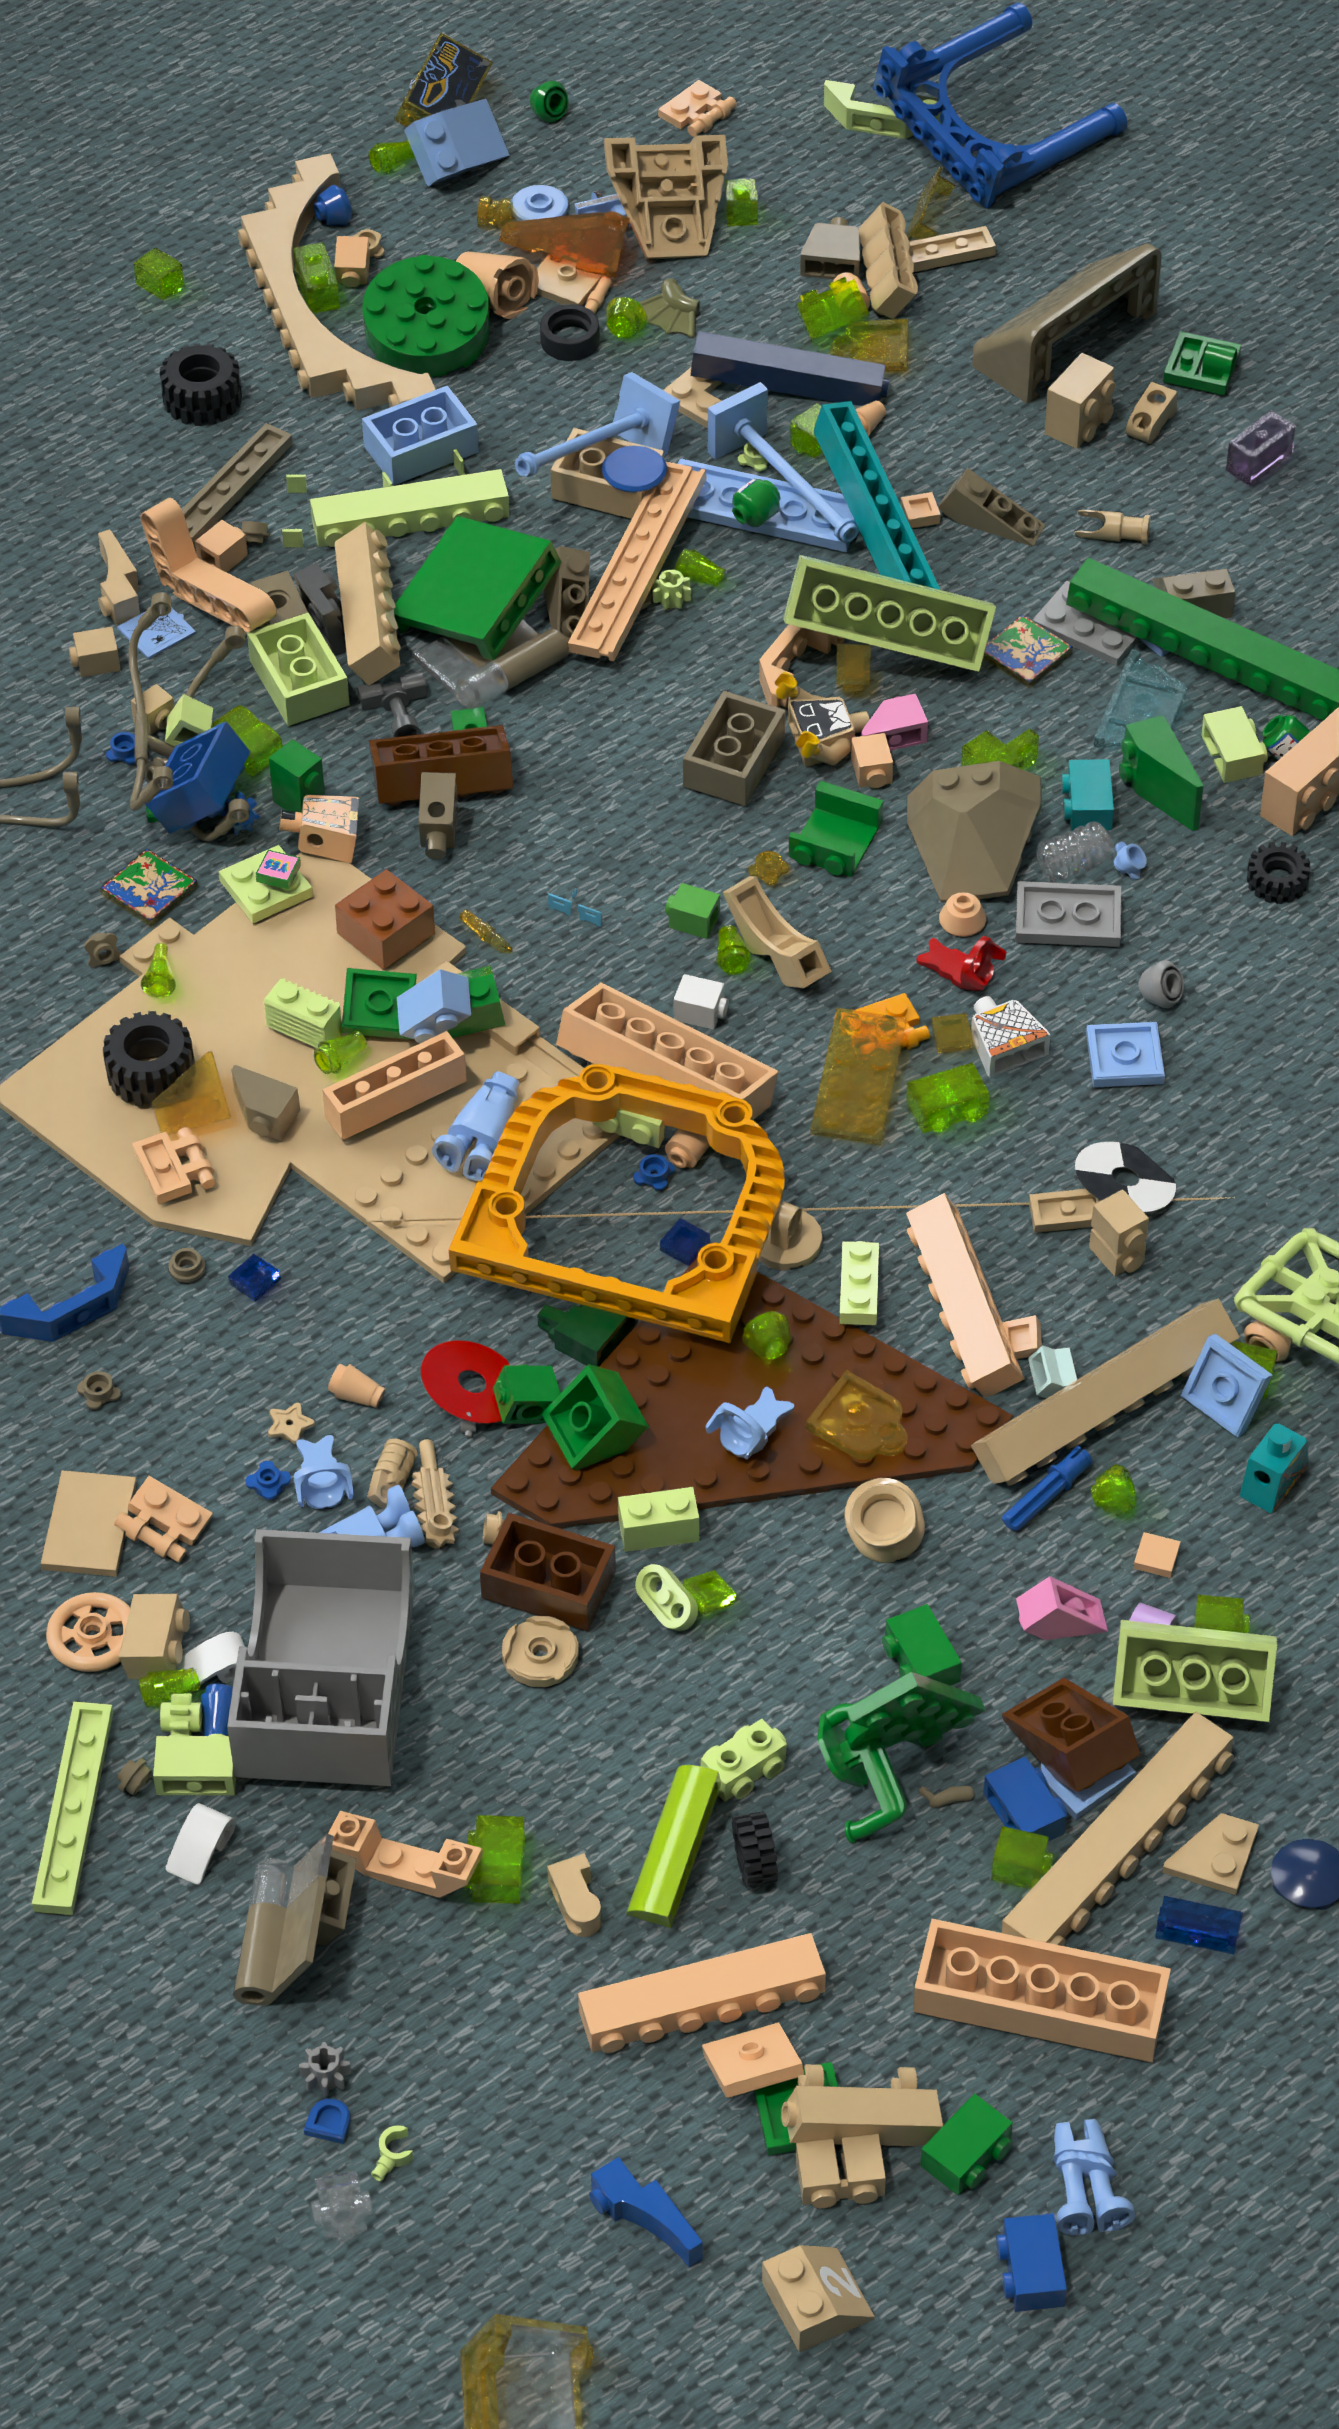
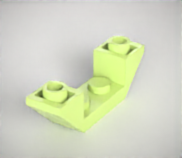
(865, 117)

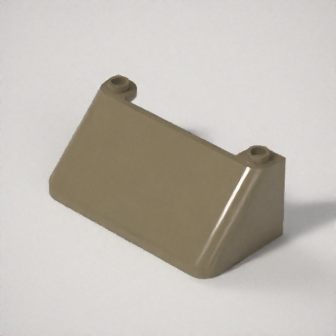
(1021, 349)

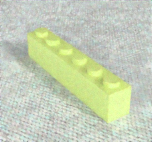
(411, 506)

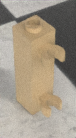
(896, 2113)

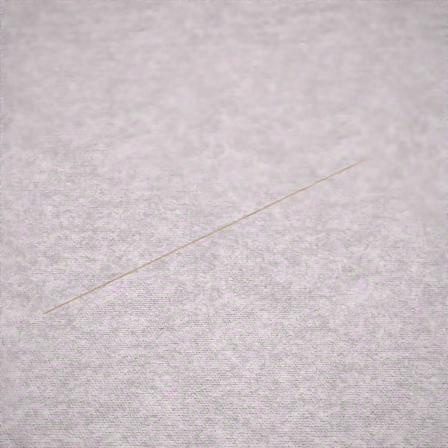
(731, 1211)

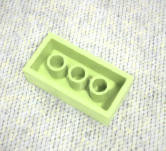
(1195, 1670)

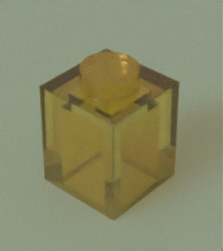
(853, 667)

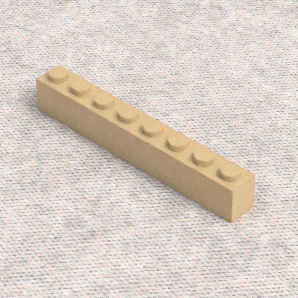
(1101, 1394)
(1122, 1833)

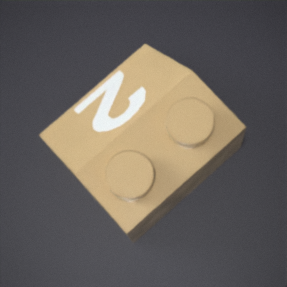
(814, 2294)

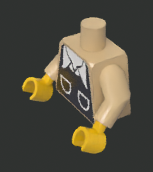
(818, 723)

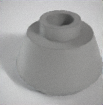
(1162, 984)

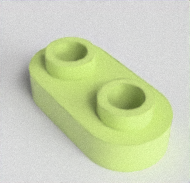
(669, 1599)

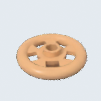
(81, 1607)

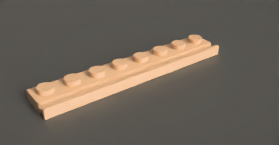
(636, 563)

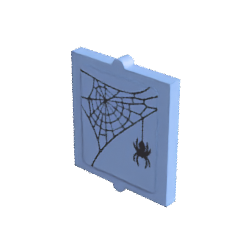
(161, 635)

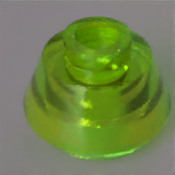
(625, 317)
(768, 1334)
(1115, 1490)

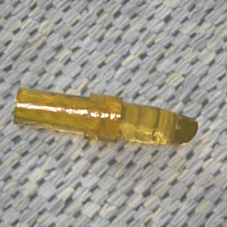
(485, 931)

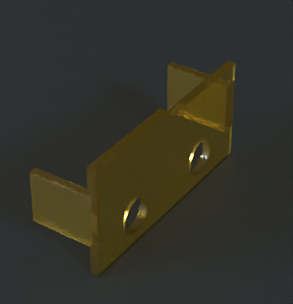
(935, 184)

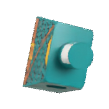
(1284, 1459)

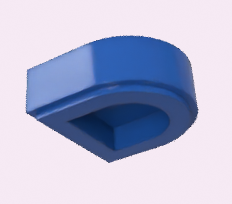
(328, 2121)

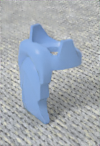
(750, 1428)
(321, 1479)

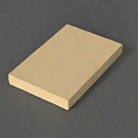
(82, 1523)

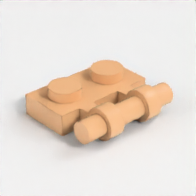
(690, 108)
(163, 1168)
(169, 1512)

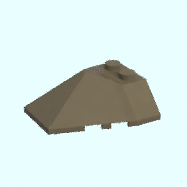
(974, 826)

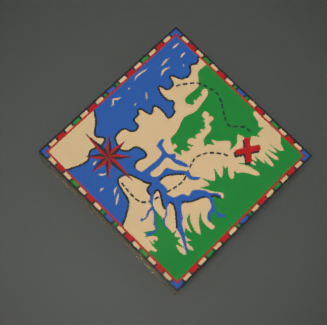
(1026, 651)
(149, 887)

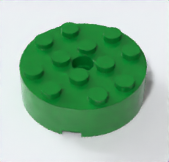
(426, 315)

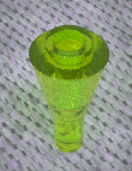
(158, 978)

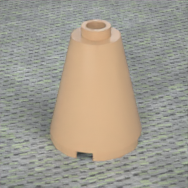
(506, 279)

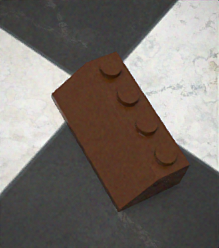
(475, 755)

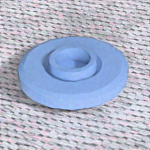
(539, 203)

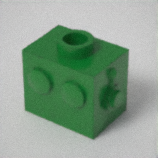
(525, 1393)

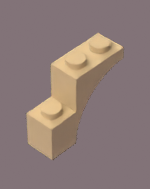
(767, 933)

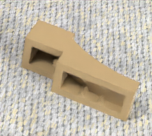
(120, 588)

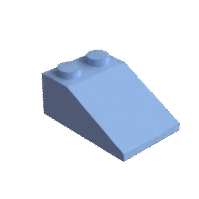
(456, 141)

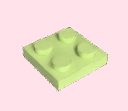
(260, 899)

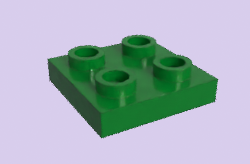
(1202, 363)

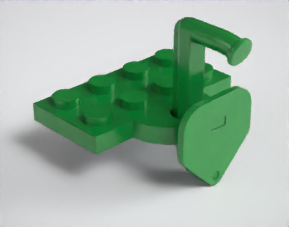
(905, 1710)

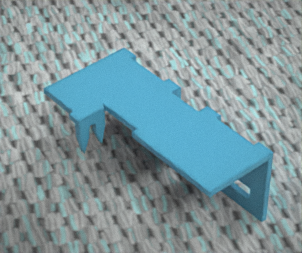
(566, 908)

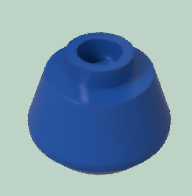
(333, 207)

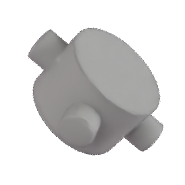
(467, 1427)

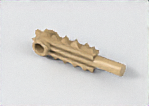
(434, 1499)

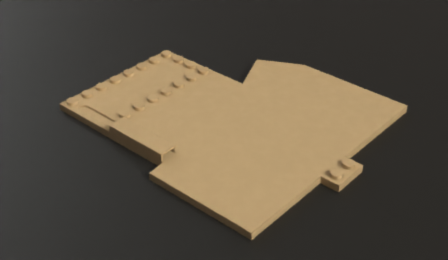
(220, 1000)

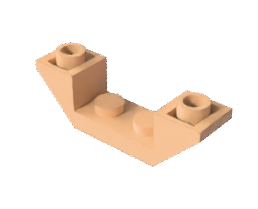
(787, 646)
(401, 1863)

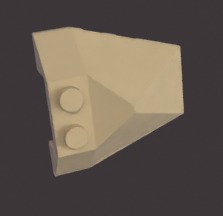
(669, 192)

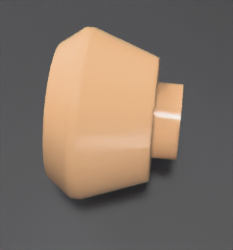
(962, 915)
(1267, 1337)

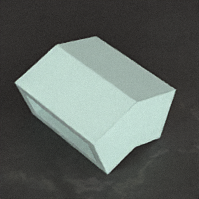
(1051, 1370)

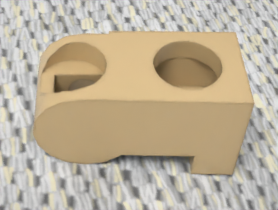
(1151, 414)
(578, 1905)

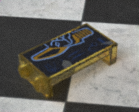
(446, 80)

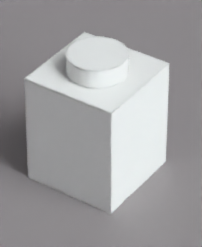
(700, 1002)

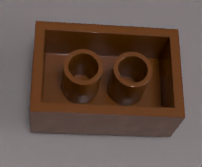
(548, 1571)

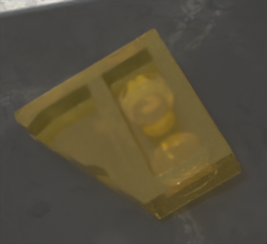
(192, 1099)

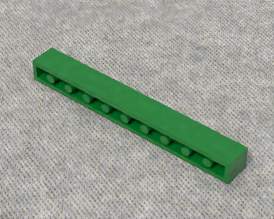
(1205, 638)

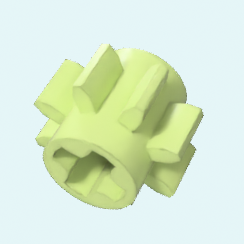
(671, 589)
(181, 1715)

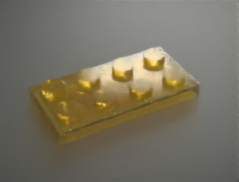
(858, 1076)

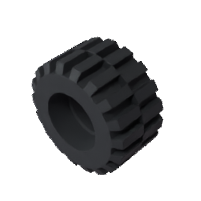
(200, 384)
(141, 1038)

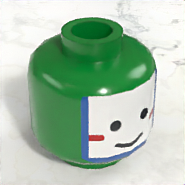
(756, 502)
(1283, 734)

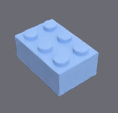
(420, 435)

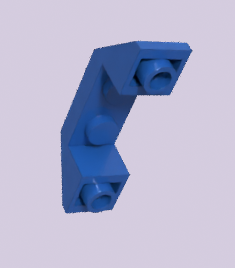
(24, 1318)

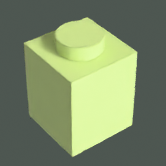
(187, 720)

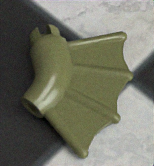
(672, 309)

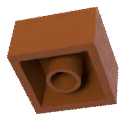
(385, 919)

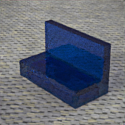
(1198, 1925)

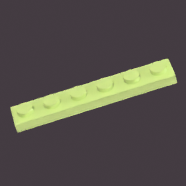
(72, 1808)

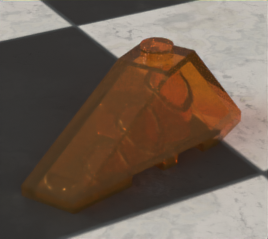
(588, 239)

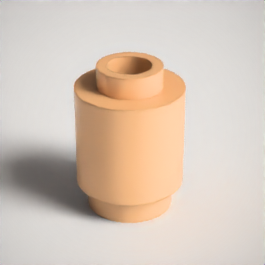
(686, 1148)

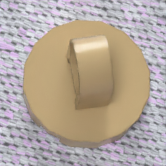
(792, 1240)

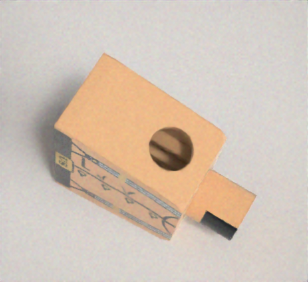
(325, 826)

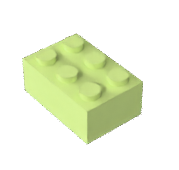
(298, 669)

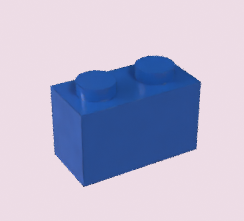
(1023, 1800)
(1033, 2262)

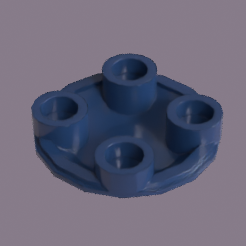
(1307, 1873)

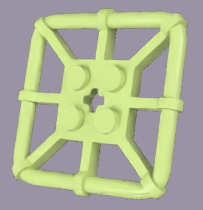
(1310, 1296)

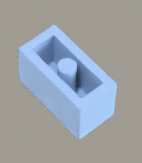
(433, 1006)

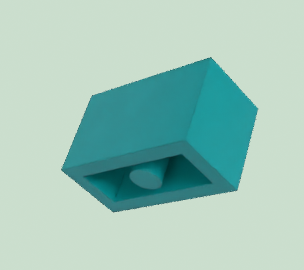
(1088, 793)

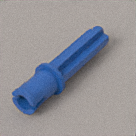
(1058, 1478)

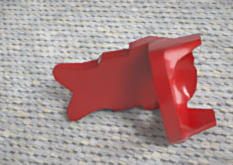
(964, 970)

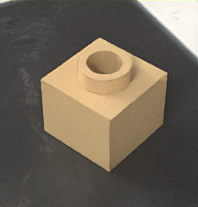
(157, 707)

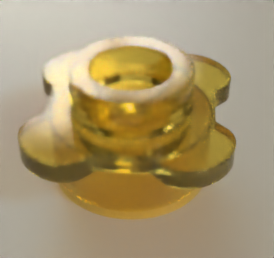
(771, 860)

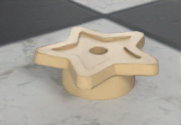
(293, 1431)

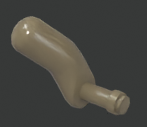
(948, 1796)

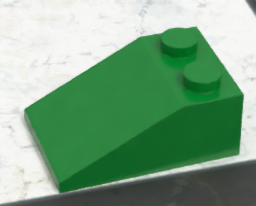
(1161, 770)

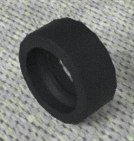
(573, 348)

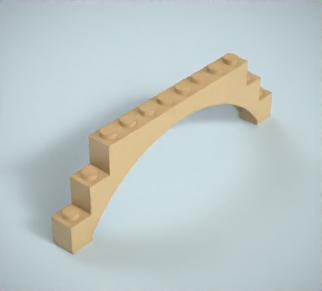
(322, 359)

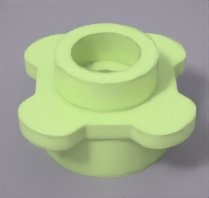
(752, 458)

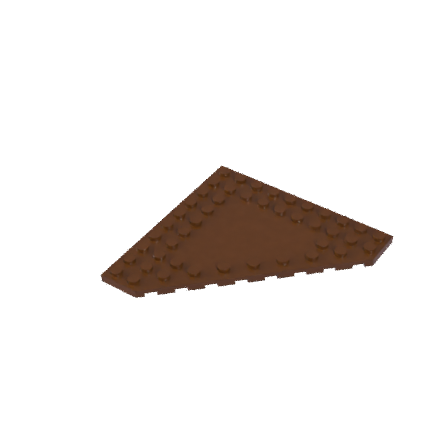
(686, 1377)

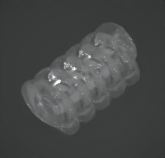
(1073, 850)

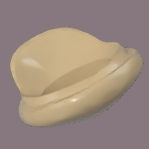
(884, 1520)

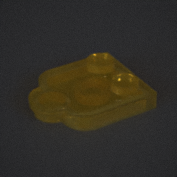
(875, 342)
(859, 1419)

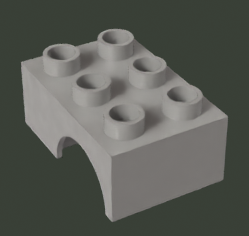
(323, 1659)

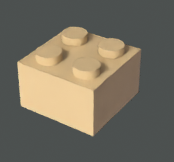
(1080, 401)

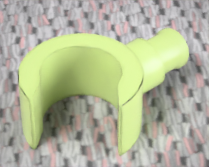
(389, 2159)

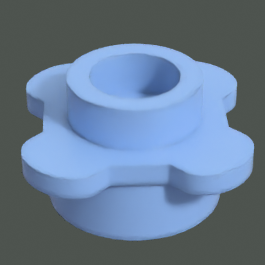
(1129, 859)

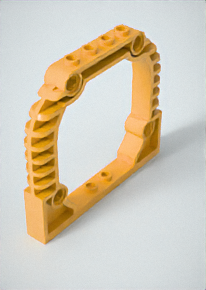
(698, 1302)

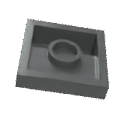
(322, 604)

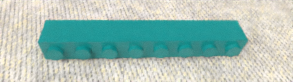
(870, 495)

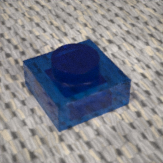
(684, 1241)
(254, 1277)

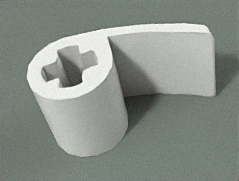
(214, 1657)
(199, 1837)

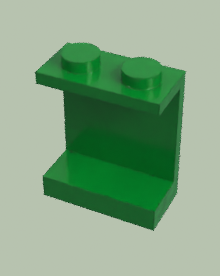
(837, 830)

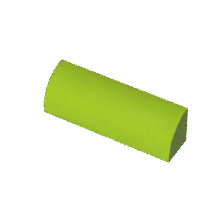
(675, 1845)

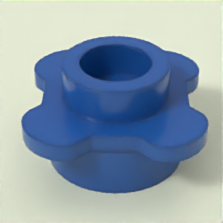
(122, 748)
(651, 1164)
(271, 1488)

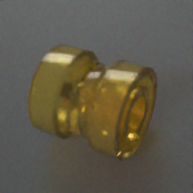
(494, 211)

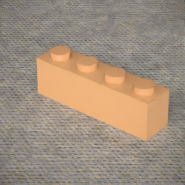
(394, 1085)

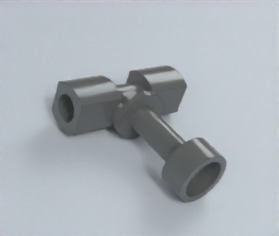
(395, 699)

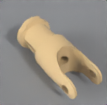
(1117, 527)

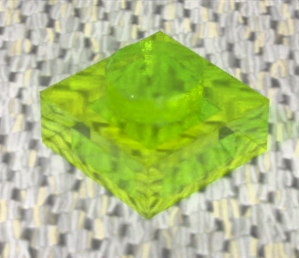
(710, 1592)

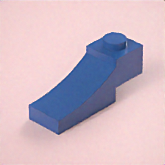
(647, 2206)

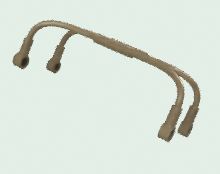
(163, 775)
(70, 779)

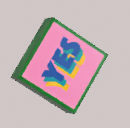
(278, 869)

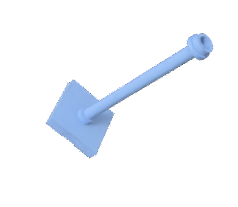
(642, 417)
(744, 420)

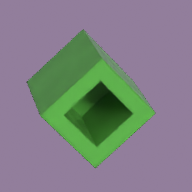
(693, 910)

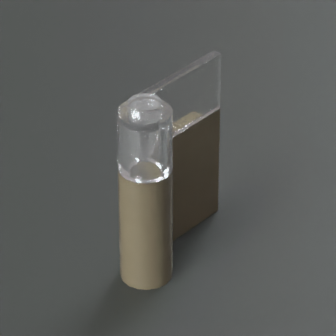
(477, 679)
(282, 1924)

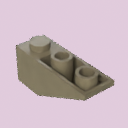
(985, 508)
(568, 590)

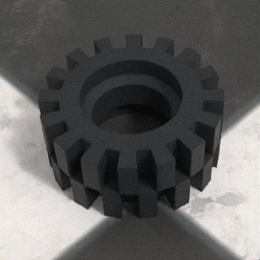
(1278, 858)
(755, 1849)

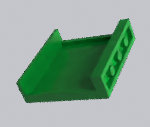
(477, 584)

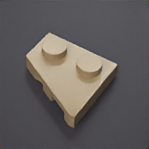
(1215, 1854)

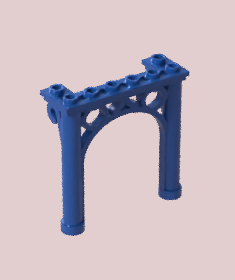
(997, 164)

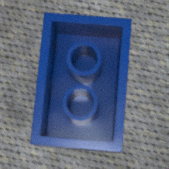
(202, 778)

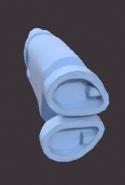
(482, 1120)
(392, 1522)

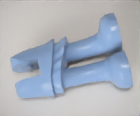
(1093, 2161)

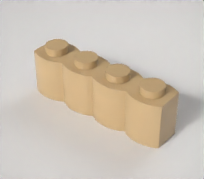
(887, 260)

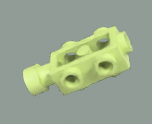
(755, 1753)

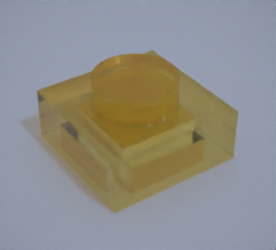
(951, 1033)

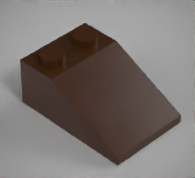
(1074, 1734)

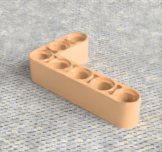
(196, 579)

